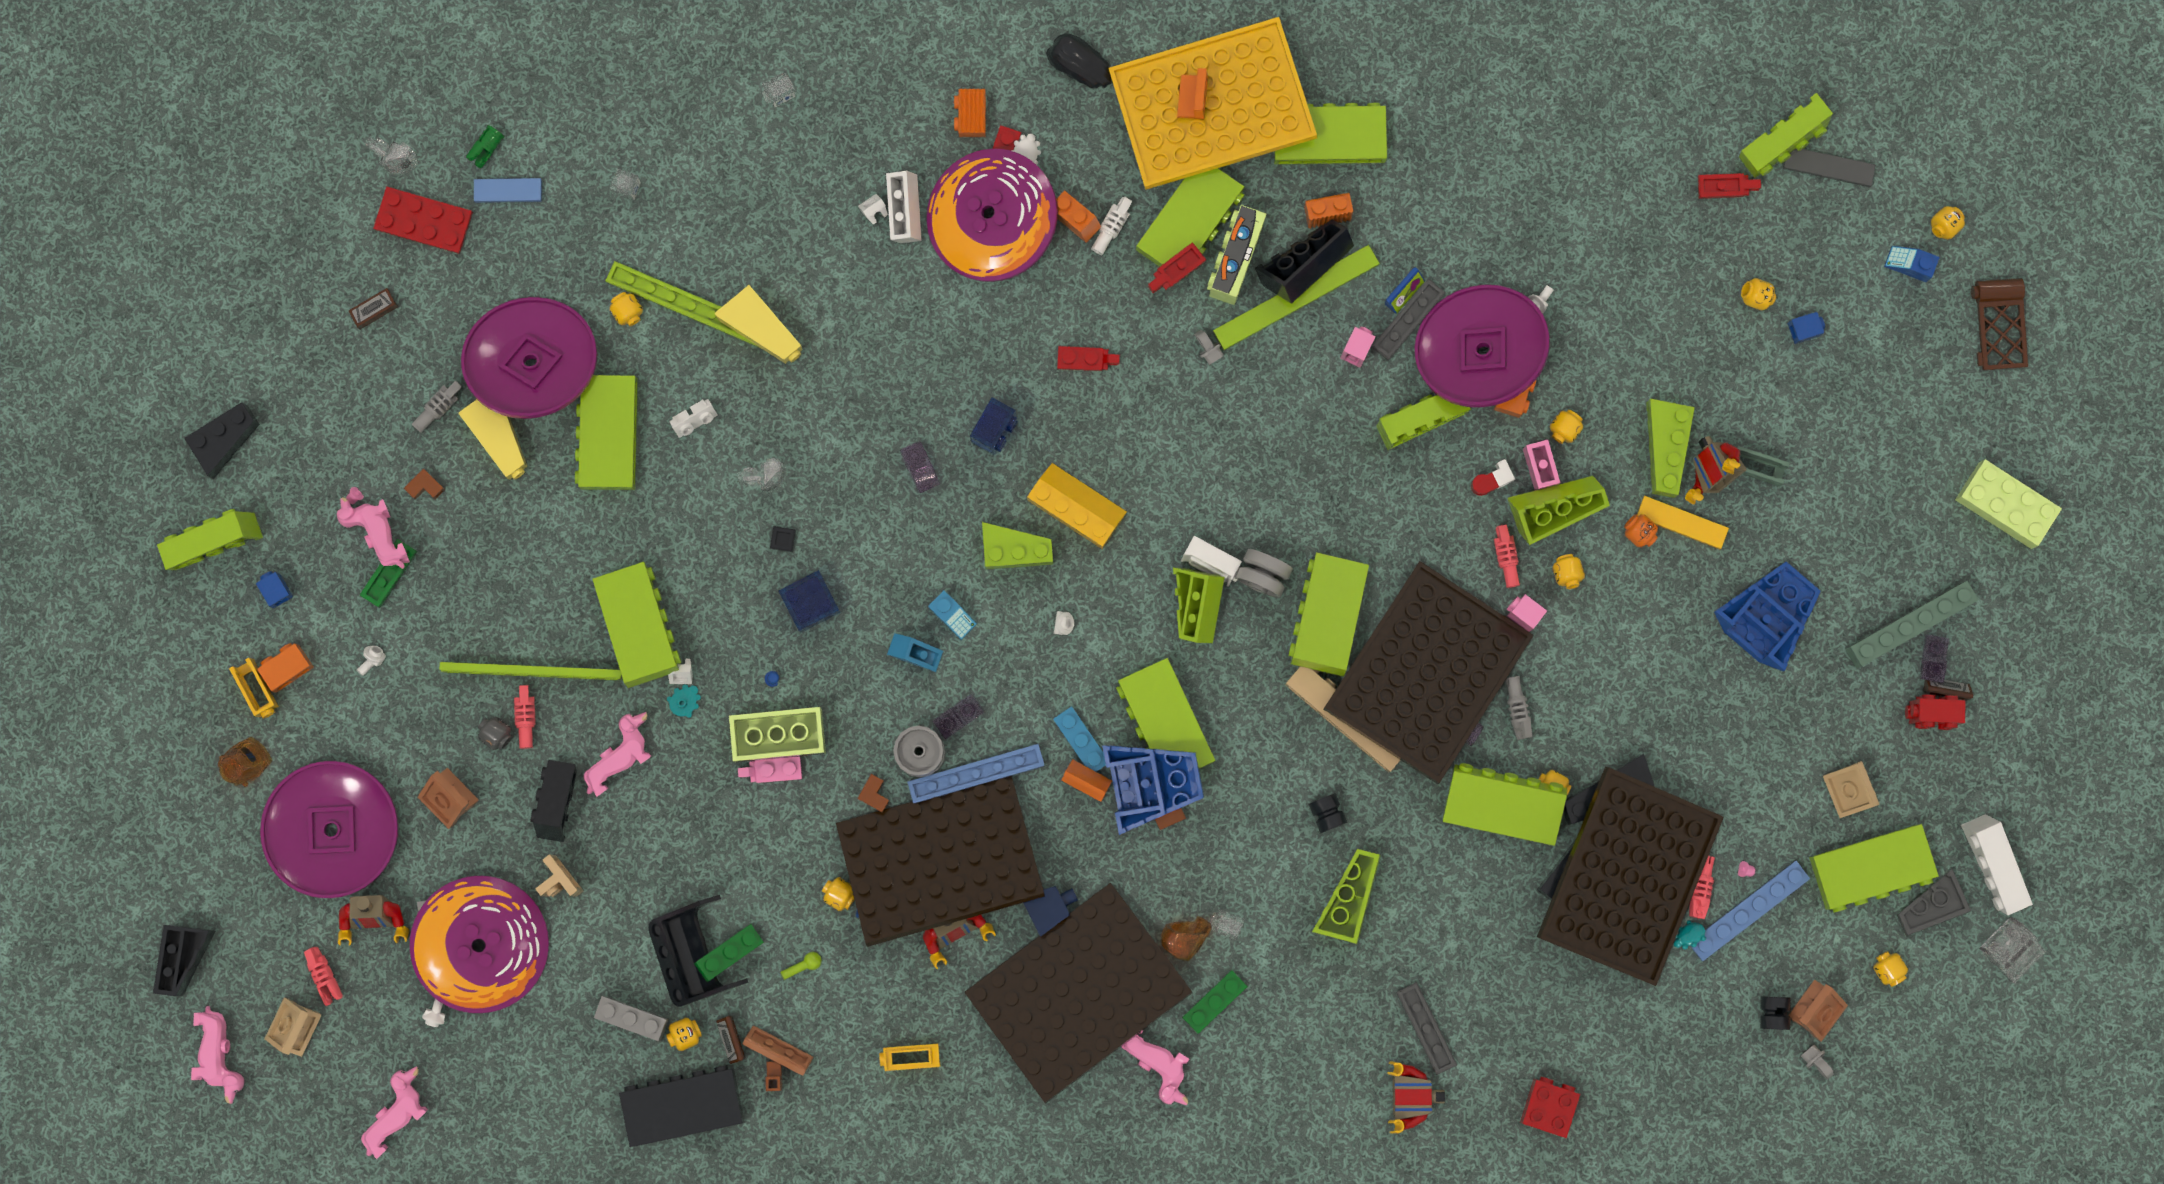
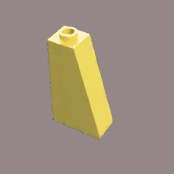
(757, 323)
(497, 437)

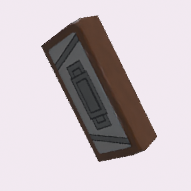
(373, 309)
(1948, 688)
(730, 1039)

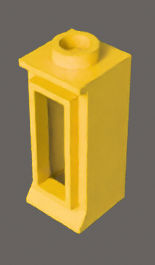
(238, 674)
(886, 1057)

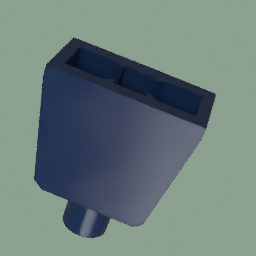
(1051, 909)

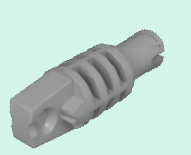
(437, 406)
(1518, 707)

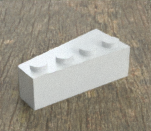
(1997, 864)

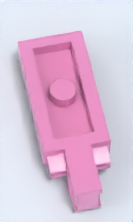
(773, 770)

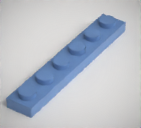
(976, 773)
(1751, 909)

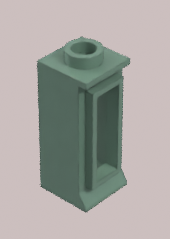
(1779, 466)

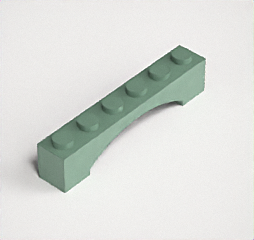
(1912, 624)

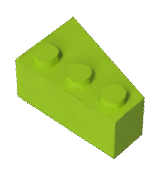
(1014, 548)
(1199, 604)

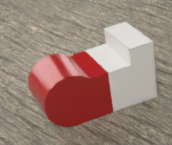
(1484, 484)

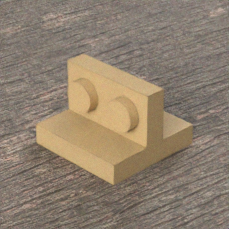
(1851, 789)
(560, 878)
(292, 1027)

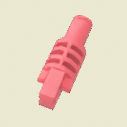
(1507, 555)
(524, 717)
(1701, 897)

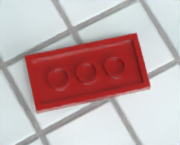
(423, 220)

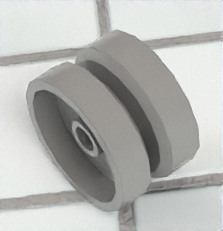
(1264, 572)
(924, 764)

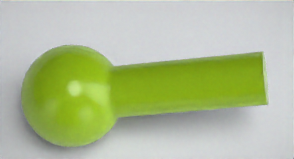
(811, 961)

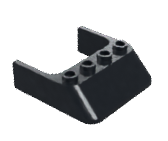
(678, 946)

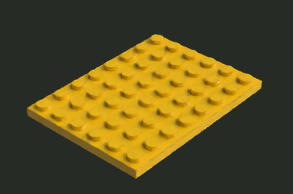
(1249, 107)

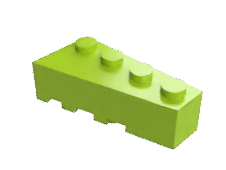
(1786, 137)
(1417, 419)
(1668, 441)
(1556, 507)
(209, 539)
(1348, 905)

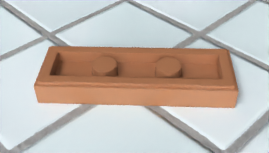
(778, 1050)

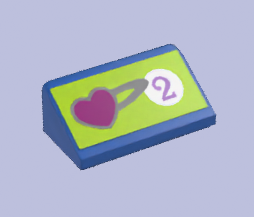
(1404, 290)

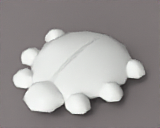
(1027, 147)

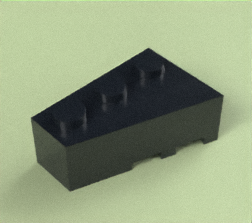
(553, 800)

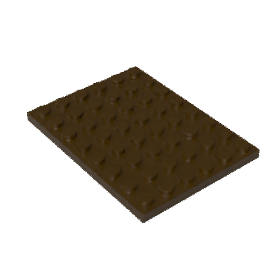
(1428, 672)
(939, 861)
(1630, 876)
(1078, 993)

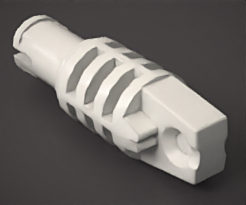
(1112, 225)

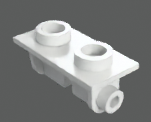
(702, 414)

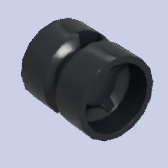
(1327, 812)
(1777, 1021)

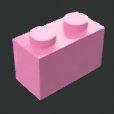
(1358, 346)
(1541, 465)
(1525, 612)

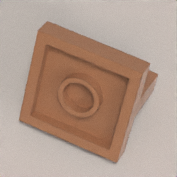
(447, 797)
(1818, 1009)

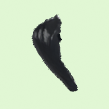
(1079, 61)

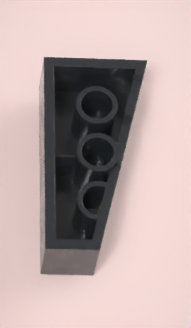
(1306, 261)
(1577, 805)

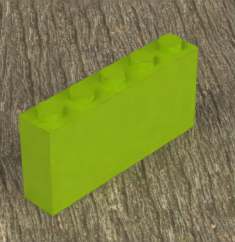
(1343, 136)
(1191, 215)
(607, 434)
(1328, 614)
(637, 624)
(1163, 712)
(1505, 804)
(1874, 868)

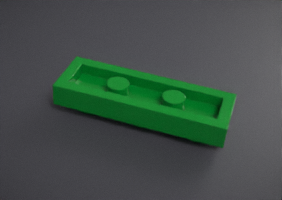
(385, 578)
(728, 952)
(1214, 1002)

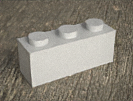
(903, 207)

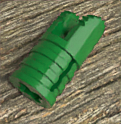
(485, 146)

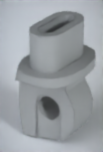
(1211, 352)
(1814, 1056)

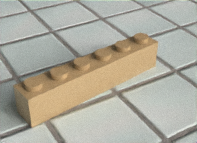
(1316, 693)

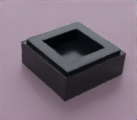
(782, 539)

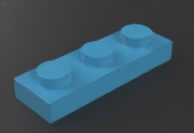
(1080, 739)

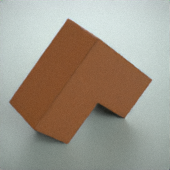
(422, 482)
(869, 794)
(1170, 819)
(774, 1076)

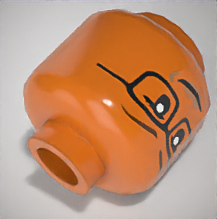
(1641, 530)

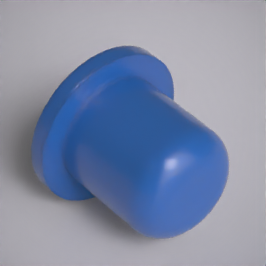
(772, 678)

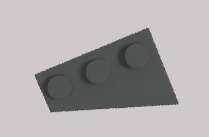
(1936, 905)

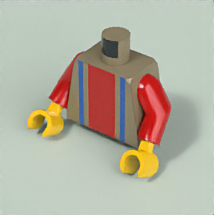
(1714, 468)
(370, 912)
(944, 935)
(1412, 1097)

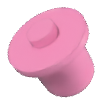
(354, 495)
(1746, 869)

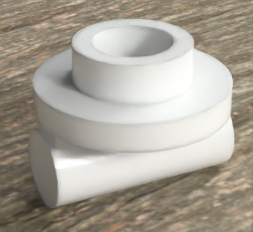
(1064, 623)

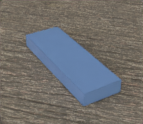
(508, 190)

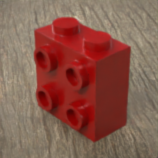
(1927, 712)
(1550, 1107)

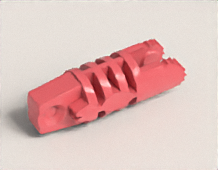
(322, 976)

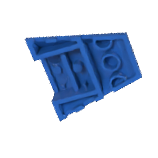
(1770, 615)
(1151, 783)

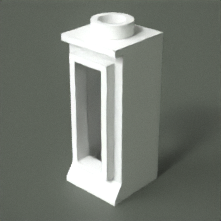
(1211, 560)

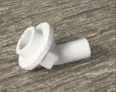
(1540, 300)
(374, 657)
(434, 1017)

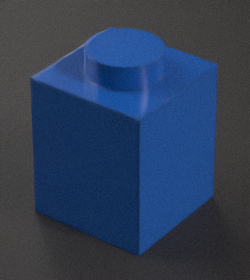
(1806, 327)
(274, 589)

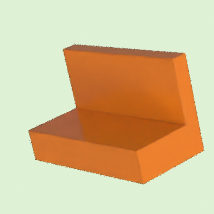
(1193, 95)
(1086, 780)

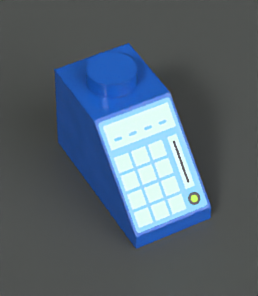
(1912, 262)

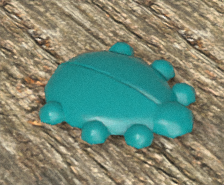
(684, 701)
(1690, 935)

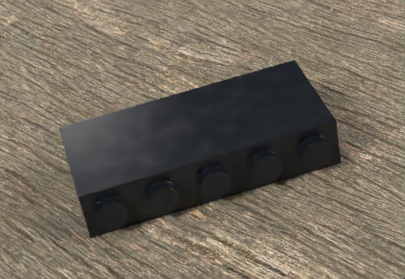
(681, 1106)

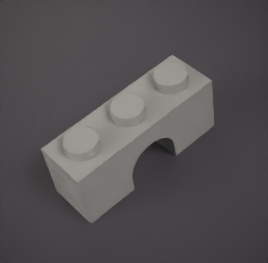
(631, 1018)

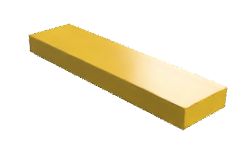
(1683, 522)

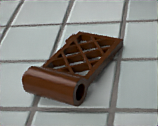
(1997, 294)

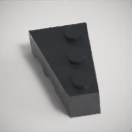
(221, 438)
(179, 957)

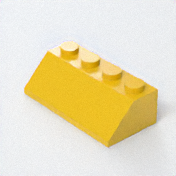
(1076, 505)

